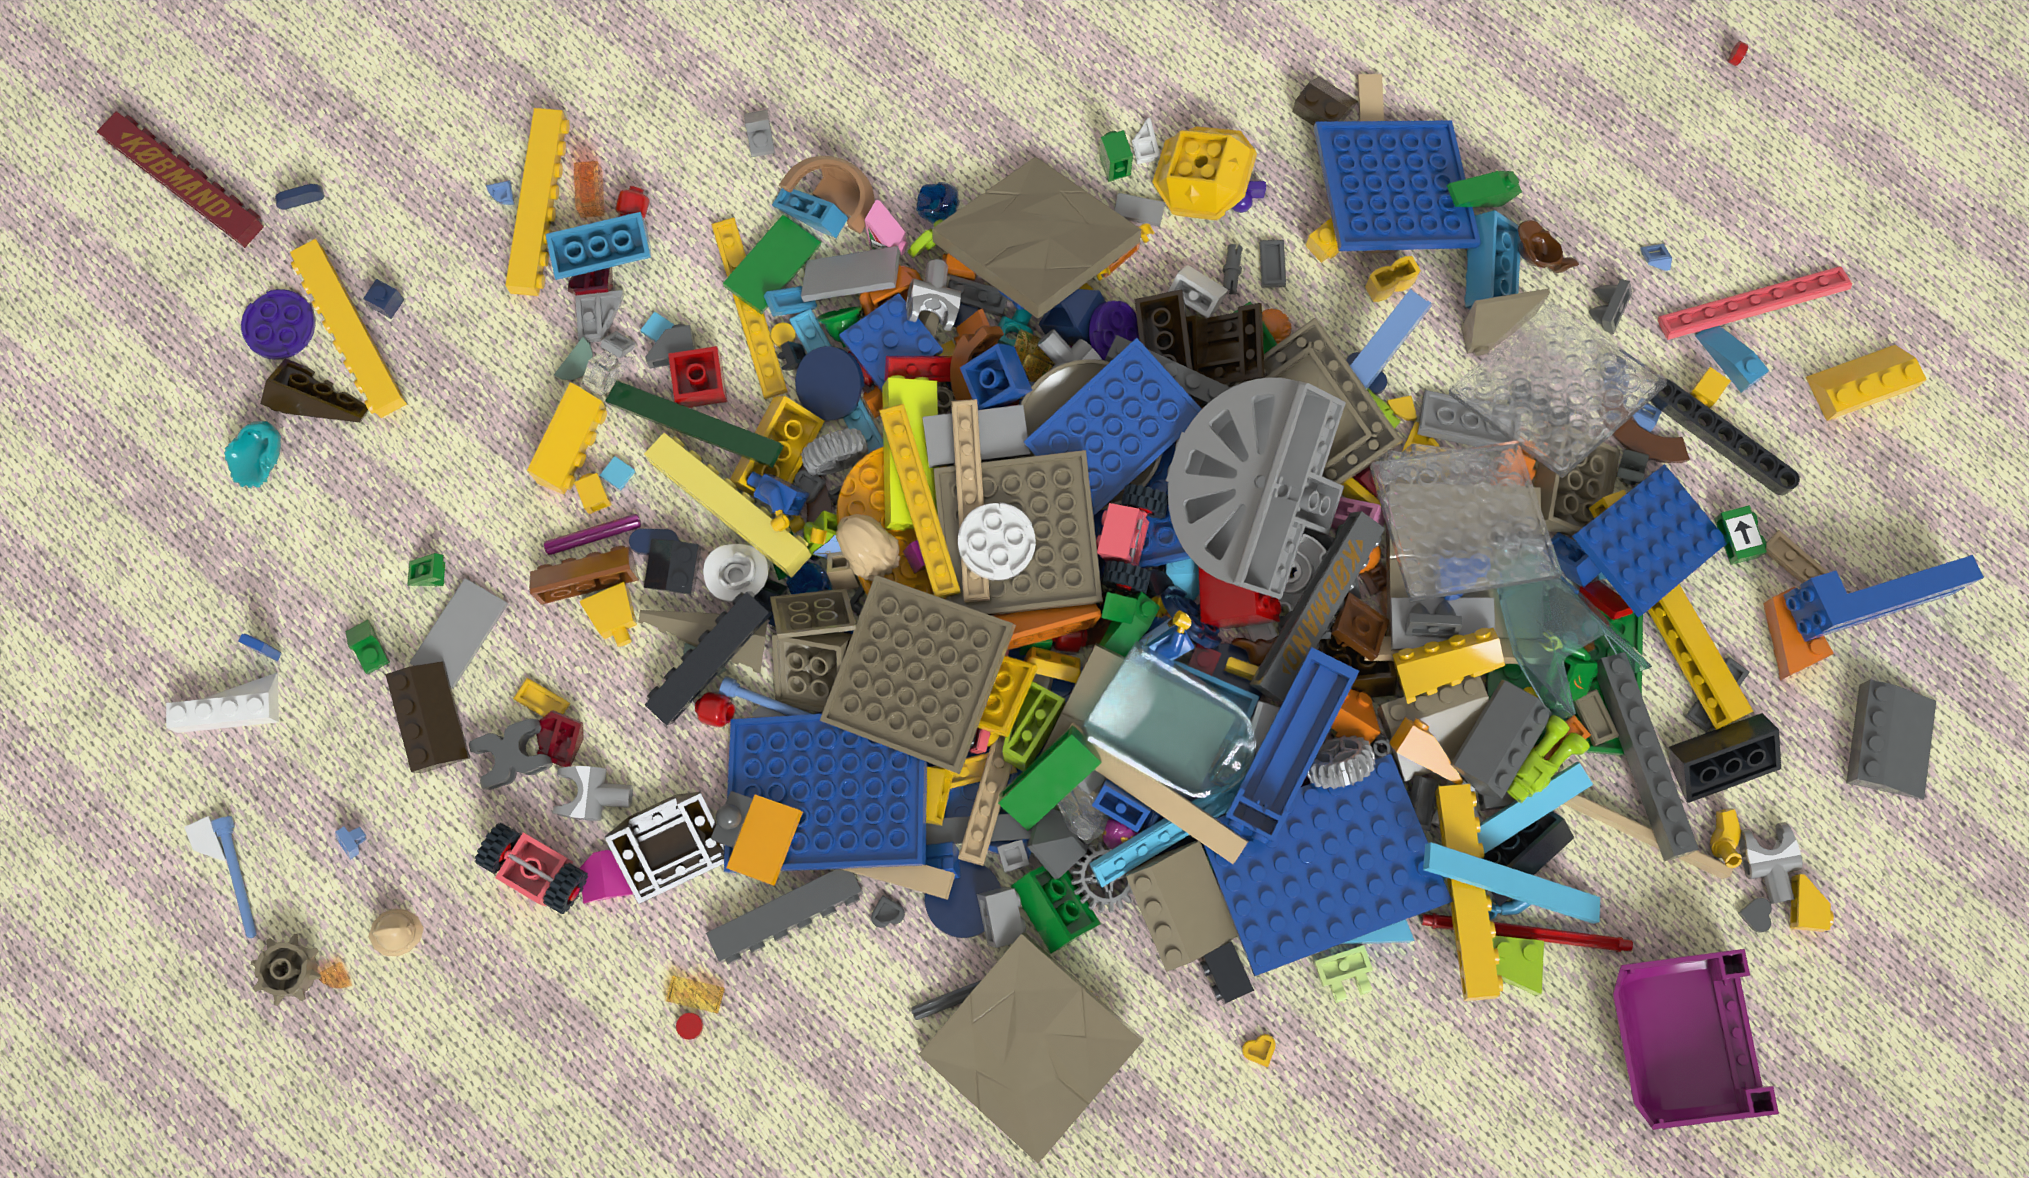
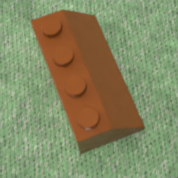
(583, 575)

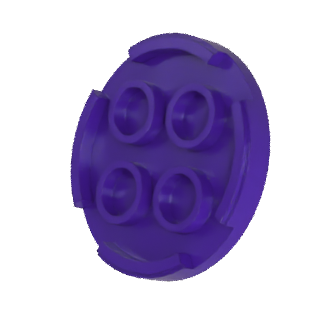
(1110, 320)
(278, 324)

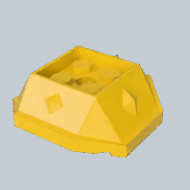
(1215, 186)

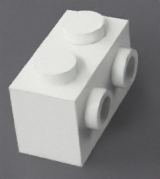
(1199, 291)

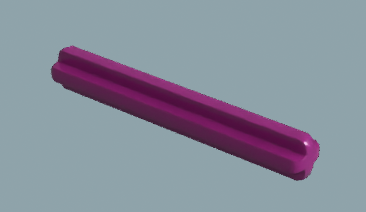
(592, 534)

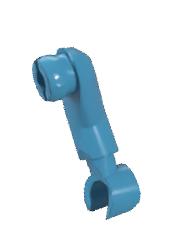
(1508, 908)

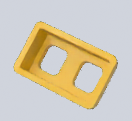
(1054, 664)

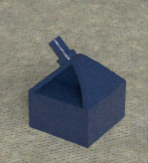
(1073, 316)

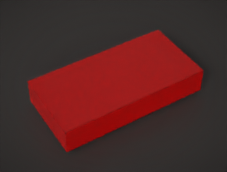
(1606, 600)

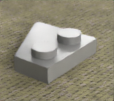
(596, 314)

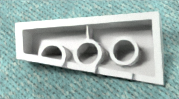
(236, 707)

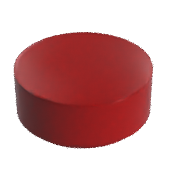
(1738, 53)
(689, 1026)

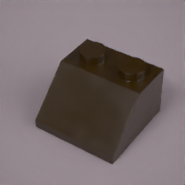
(1323, 102)

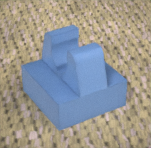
(350, 840)

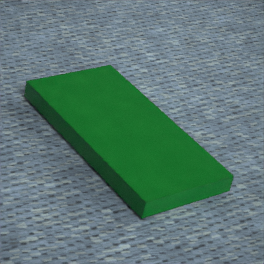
(772, 263)

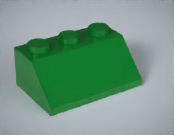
(1054, 907)

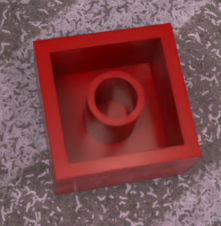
(698, 377)

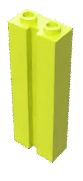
(920, 400)

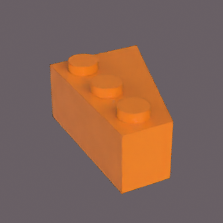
(1789, 646)
(1357, 717)

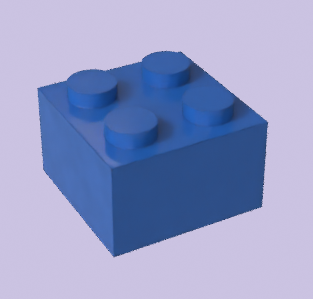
(996, 377)

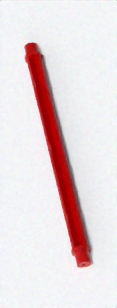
(1536, 933)

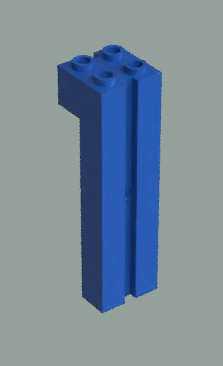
(1826, 607)
(1291, 746)

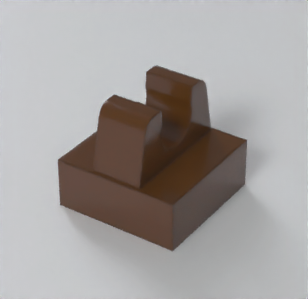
(1374, 579)

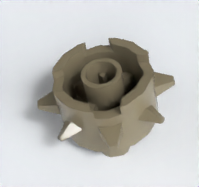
(271, 965)

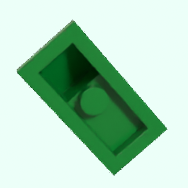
(427, 571)
(1119, 608)
(367, 647)

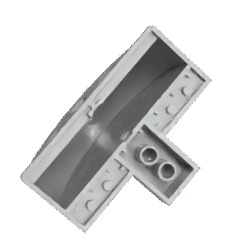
(1254, 480)

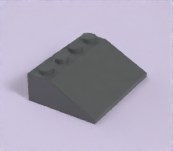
(1891, 739)

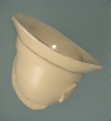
(395, 932)

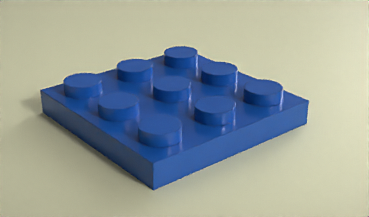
(888, 334)

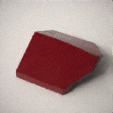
(591, 282)
(560, 738)

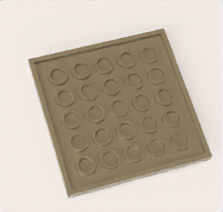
(1058, 503)
(918, 673)

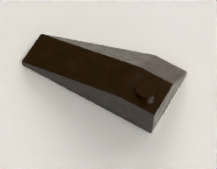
(296, 392)

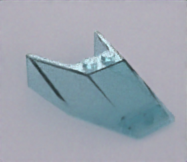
(1546, 626)

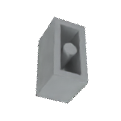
(1001, 916)

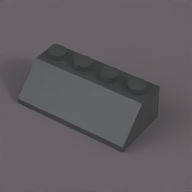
(1501, 739)

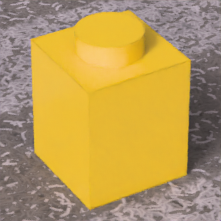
(1710, 387)
(592, 492)

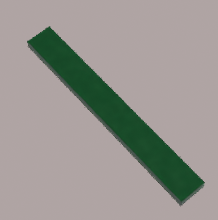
(694, 424)

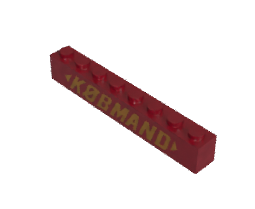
(180, 179)

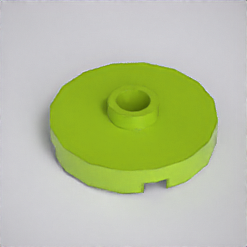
(923, 242)

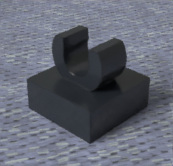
(793, 354)

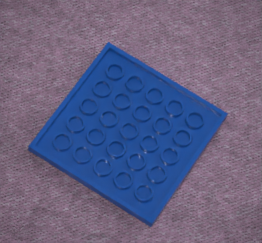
(1391, 185)

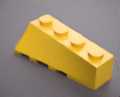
(1447, 662)

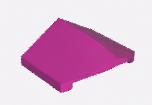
(604, 878)

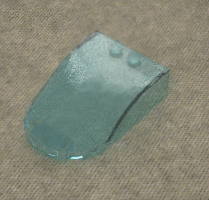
(1172, 726)

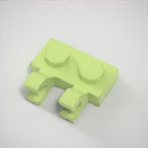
(1343, 967)

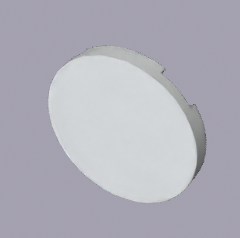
(996, 541)

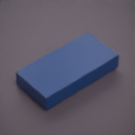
(260, 646)

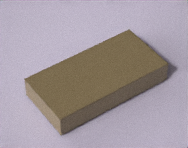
(1595, 718)

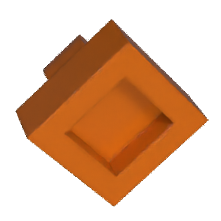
(874, 401)

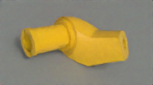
(1726, 837)

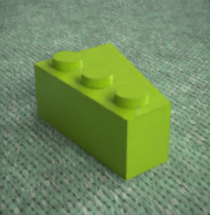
(1032, 726)
(1520, 962)

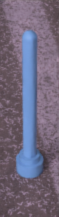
(730, 688)
(223, 828)

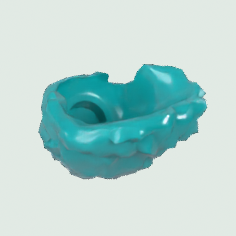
(253, 453)

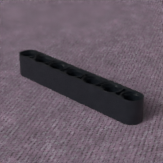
(1735, 439)

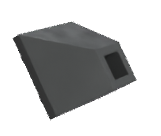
(1055, 844)

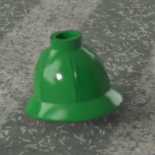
(839, 321)

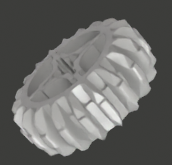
(834, 452)
(1342, 762)
(1107, 889)

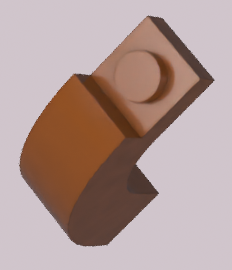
(966, 350)

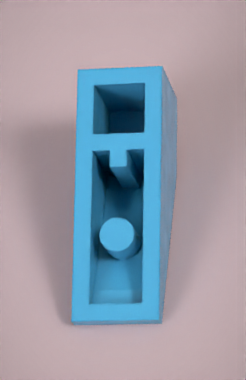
(811, 211)
(1733, 357)

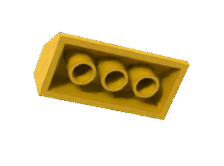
(1865, 381)
(793, 428)
(567, 439)

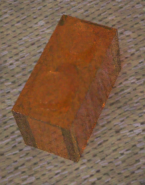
(589, 189)

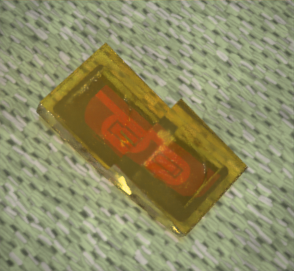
(694, 994)

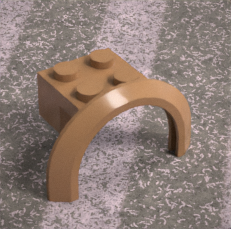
(841, 185)

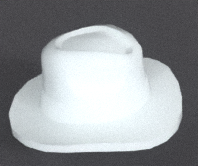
(735, 570)

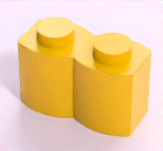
(1392, 279)

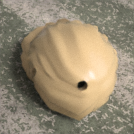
(867, 546)

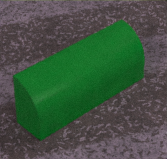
(1050, 778)

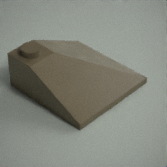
(1497, 318)
(812, 613)
(807, 668)

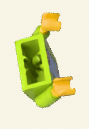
(822, 536)

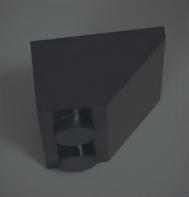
(672, 566)

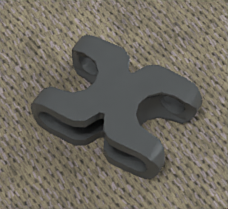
(510, 754)

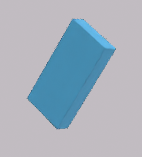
(787, 301)

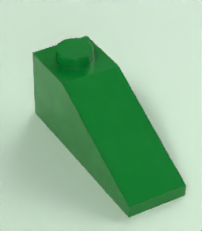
(1485, 190)
(1122, 636)

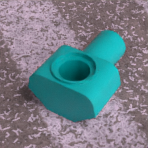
(1019, 321)

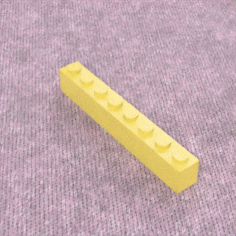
(727, 504)

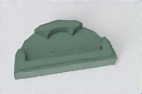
(576, 362)

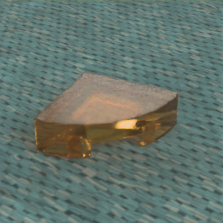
(335, 976)

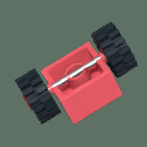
(1125, 536)
(531, 868)

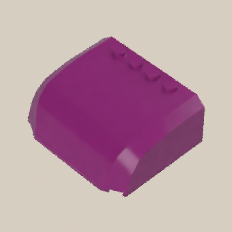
(1690, 1040)

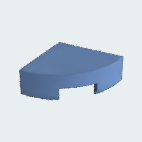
(502, 192)

